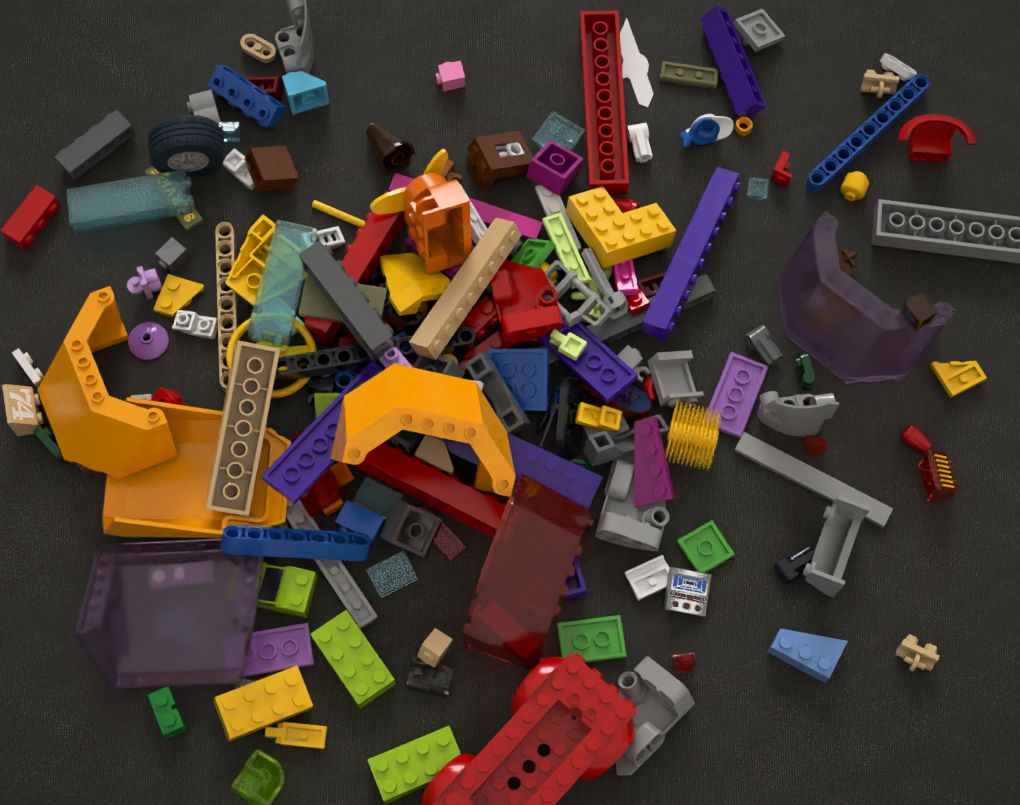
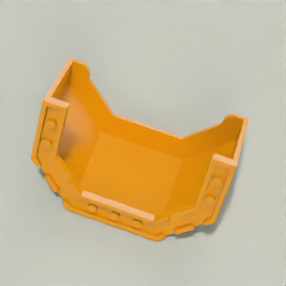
(427, 405)
(86, 420)

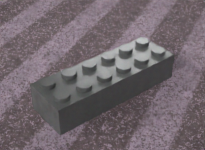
(347, 300)

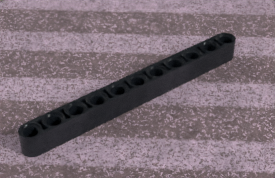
(355, 361)

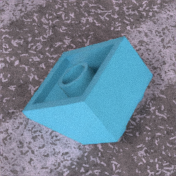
(304, 91)

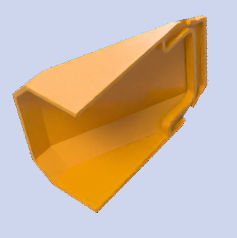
(172, 494)

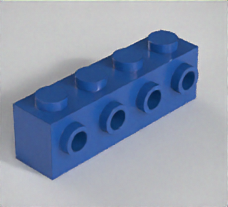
(246, 96)

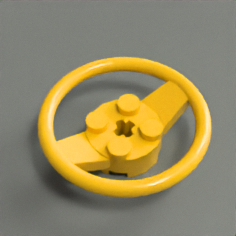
(284, 351)

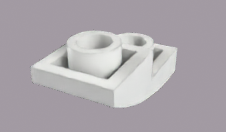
(195, 325)

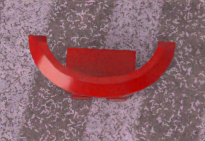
(932, 137)

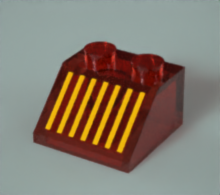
(937, 476)

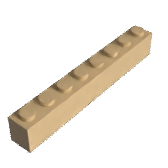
(465, 288)

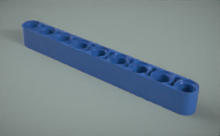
(864, 140)

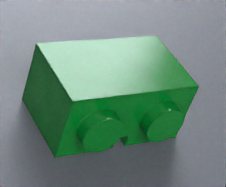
(169, 719)

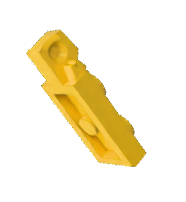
(298, 735)

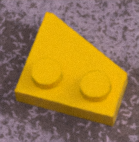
(175, 295)

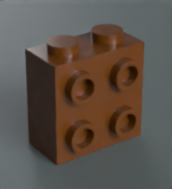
(271, 168)

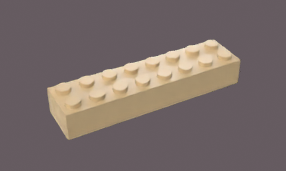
(242, 428)

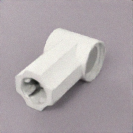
(639, 138)

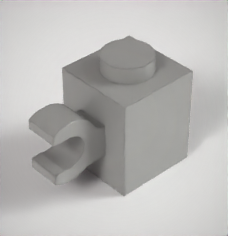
(634, 359)

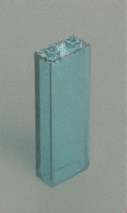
(129, 201)
(281, 284)

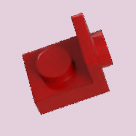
(780, 172)

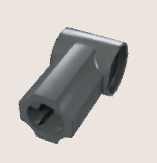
(760, 340)

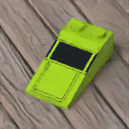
(286, 589)

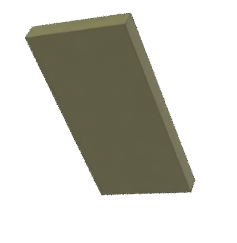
(316, 306)

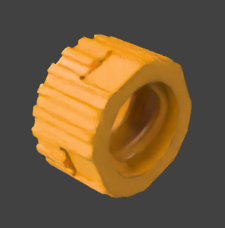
(743, 132)

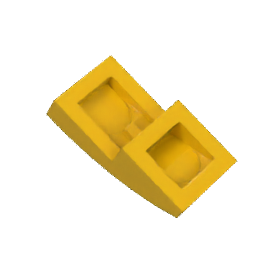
(598, 418)

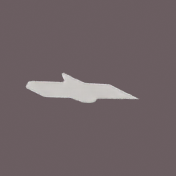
(635, 66)

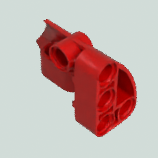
(520, 302)

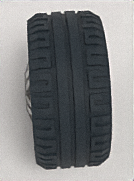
(187, 144)

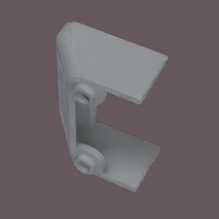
(835, 545)

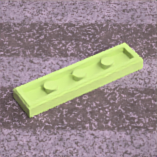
(565, 246)

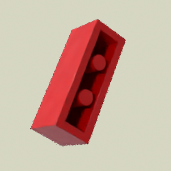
(30, 217)

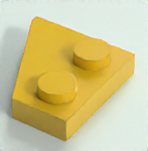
(958, 376)

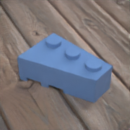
(808, 652)

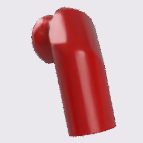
(649, 387)

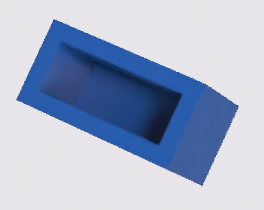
(359, 520)

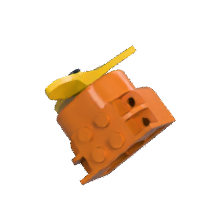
(435, 214)

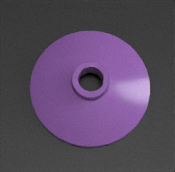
(148, 349)

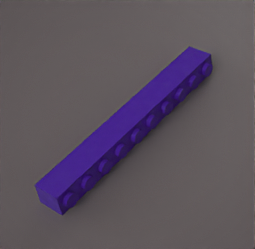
(691, 254)

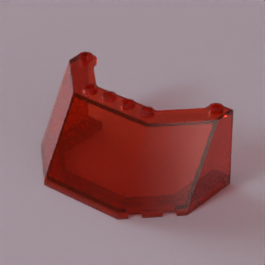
(526, 574)

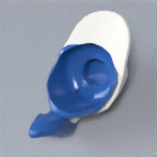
(707, 129)

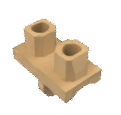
(879, 83)
(916, 655)

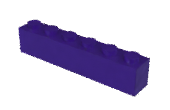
(732, 62)

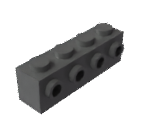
(94, 145)

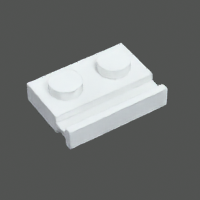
(648, 577)

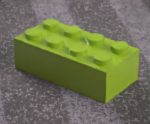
(353, 659)
(413, 764)

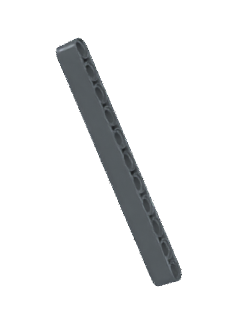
(617, 328)

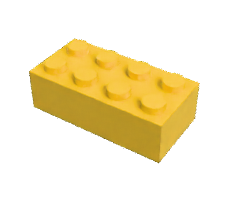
(262, 703)

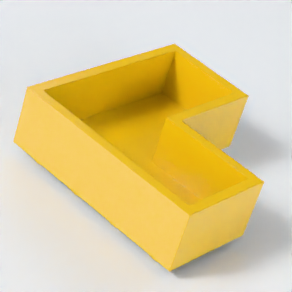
(615, 234)

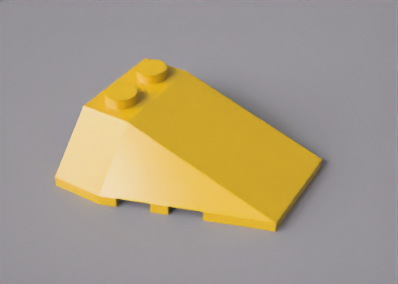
(250, 263)
(410, 283)

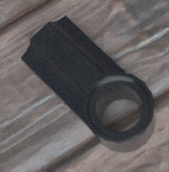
(791, 568)

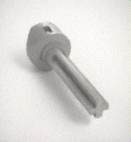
(610, 298)

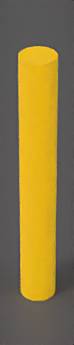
(338, 214)

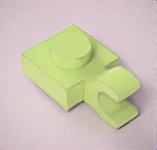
(568, 345)

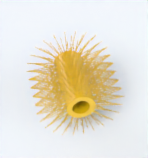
(693, 435)

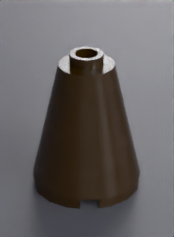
(389, 148)

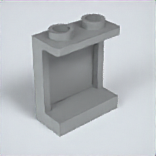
(673, 378)

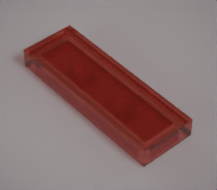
(445, 539)

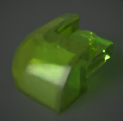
(260, 779)

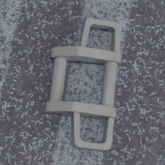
(592, 298)

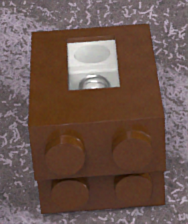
(498, 157)

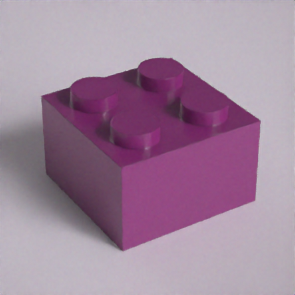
(554, 167)

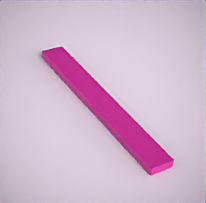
(528, 227)

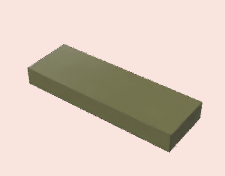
(689, 75)

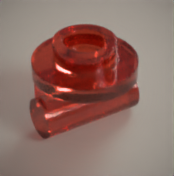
(815, 445)
(684, 661)

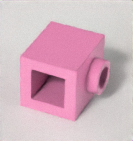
(450, 75)

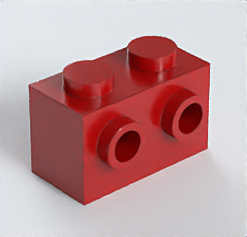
(481, 318)

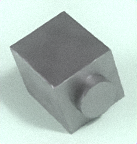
(171, 255)

